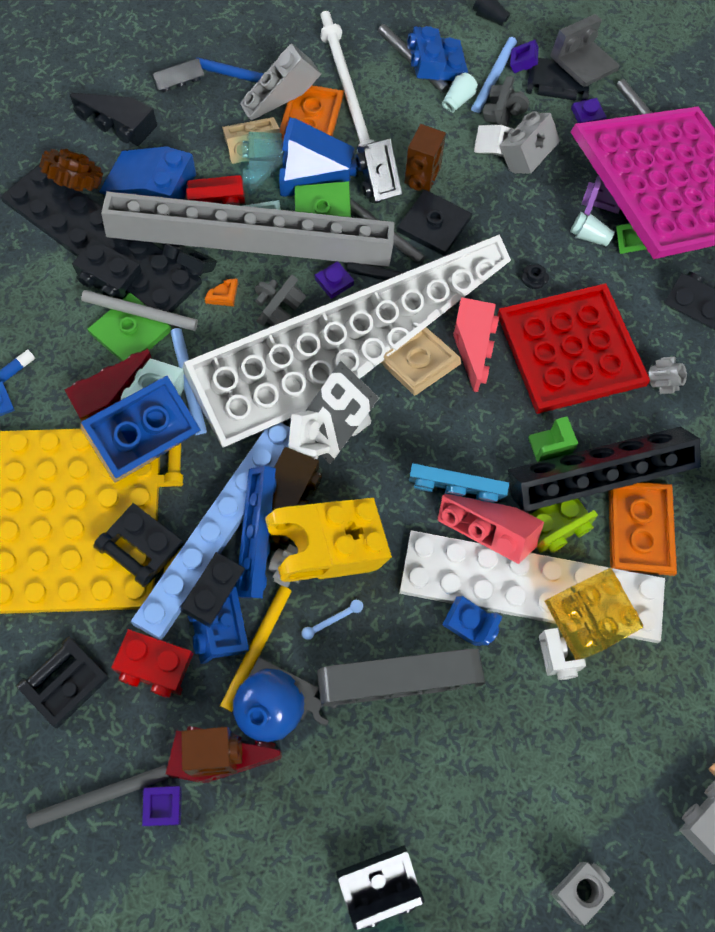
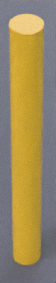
(256, 645)

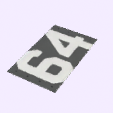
(341, 408)

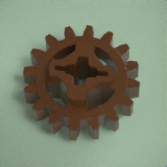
(71, 169)

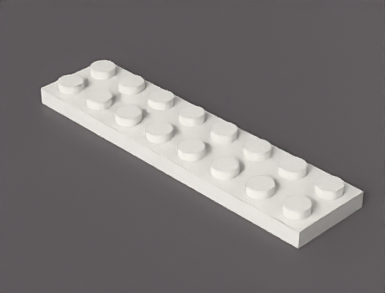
(451, 567)

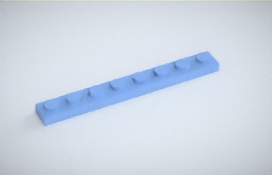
(209, 537)

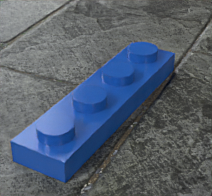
(255, 534)

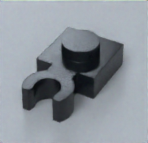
(195, 262)

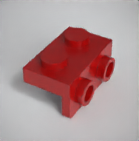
(217, 190)
(152, 663)

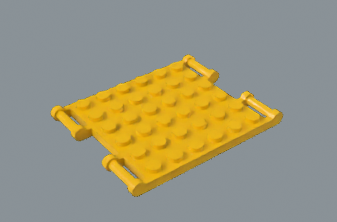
(52, 512)

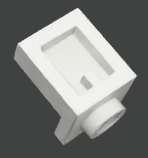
(303, 434)
(554, 653)

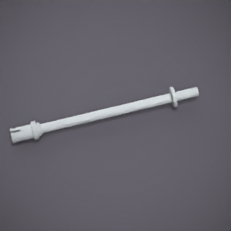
(331, 34)

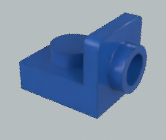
(472, 622)

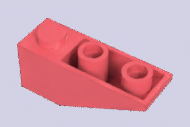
(472, 336)
(492, 525)

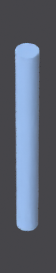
(494, 75)
(182, 356)

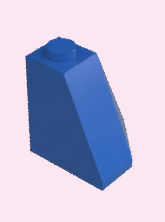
(313, 158)

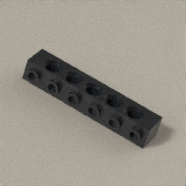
(604, 468)

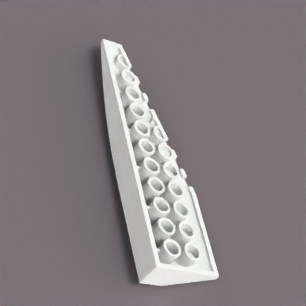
(286, 365)

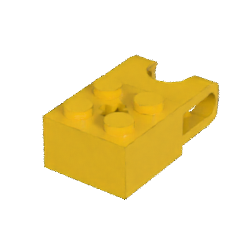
(331, 539)

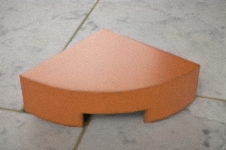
(223, 294)

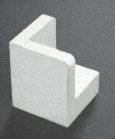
(490, 138)

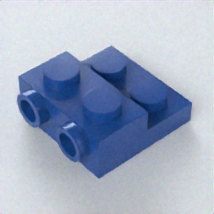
(435, 56)

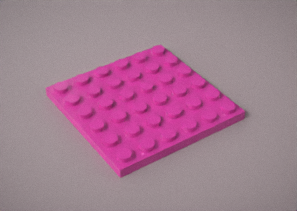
(658, 175)

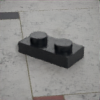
(212, 589)

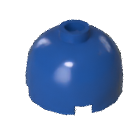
(268, 705)

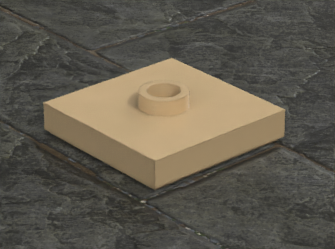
(421, 361)

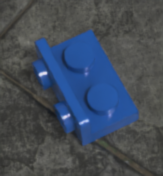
(224, 636)

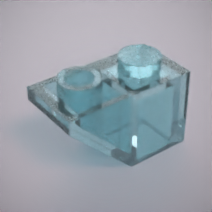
(263, 158)

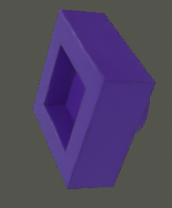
(524, 56)
(588, 111)
(334, 280)
(162, 806)

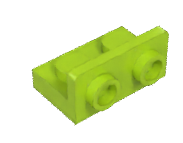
(562, 522)

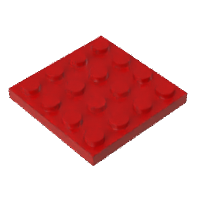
(572, 348)

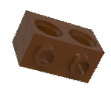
(424, 157)
(210, 752)

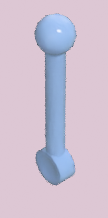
(356, 606)

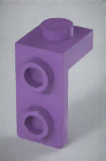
(599, 196)

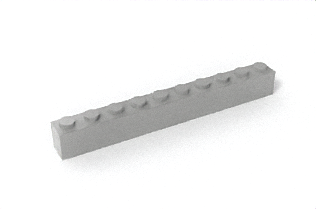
(247, 229)

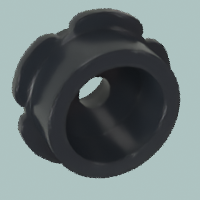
(532, 281)

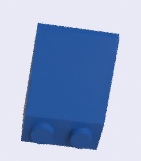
(151, 173)
(139, 428)

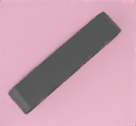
(399, 677)

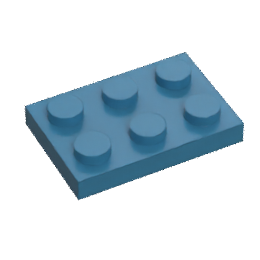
(457, 483)

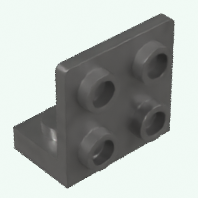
(579, 54)

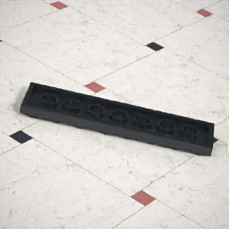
(76, 220)

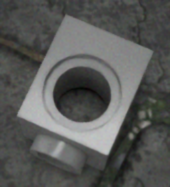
(567, 894)

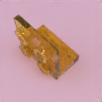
(594, 614)

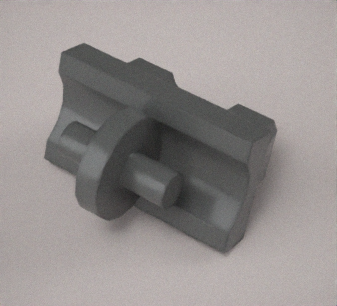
(505, 103)
(288, 294)

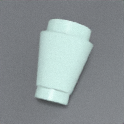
(461, 90)
(591, 229)

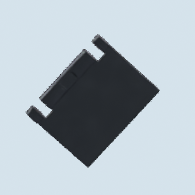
(554, 81)

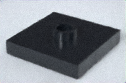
(434, 222)

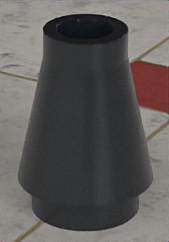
(492, 11)

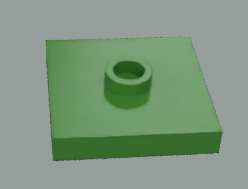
(324, 199)
(126, 332)

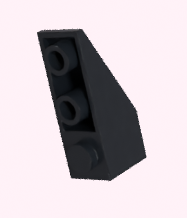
(130, 117)

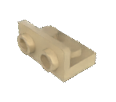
(237, 133)

